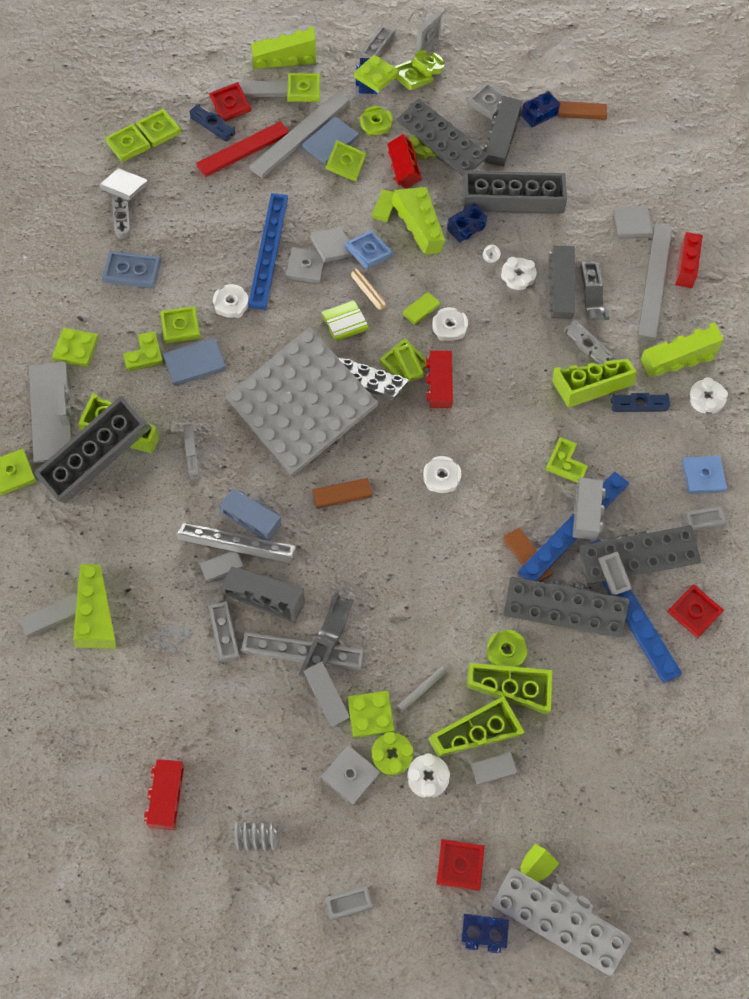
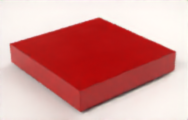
(230, 102)
(695, 611)
(460, 865)

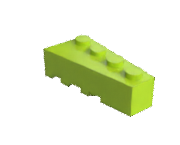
(285, 50)
(421, 219)
(683, 351)
(593, 381)
(97, 405)
(92, 616)
(519, 685)
(481, 728)

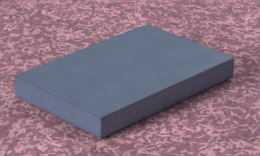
(322, 142)
(131, 269)
(194, 361)

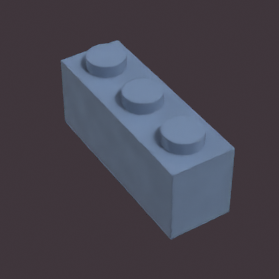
(250, 514)

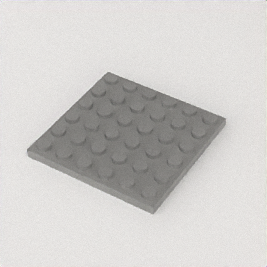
(301, 401)

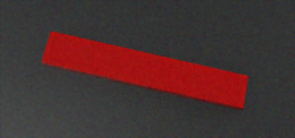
(242, 149)

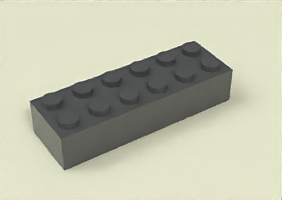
(515, 191)
(92, 450)

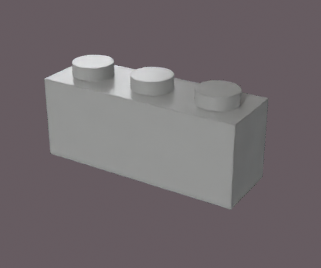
(588, 509)

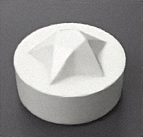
(491, 253)

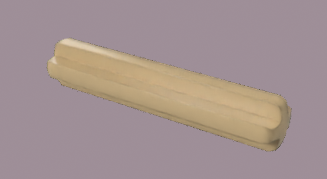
(368, 289)

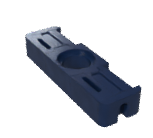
(203, 118)
(628, 403)

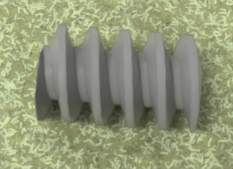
(256, 837)

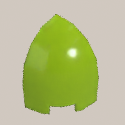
(538, 863)

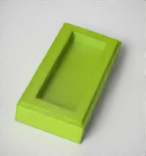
(383, 206)
(421, 308)
(408, 362)

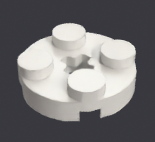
(521, 265)
(233, 309)
(448, 333)
(710, 387)
(445, 484)
(428, 788)

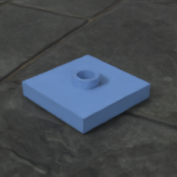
(368, 249)
(704, 474)

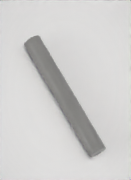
(421, 689)

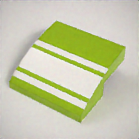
(345, 320)

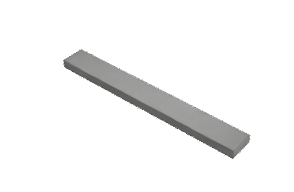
(299, 135)
(654, 282)

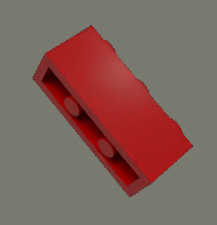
(404, 161)
(689, 260)
(439, 379)
(164, 794)

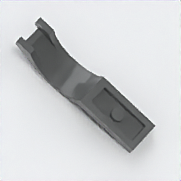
(593, 290)
(329, 633)

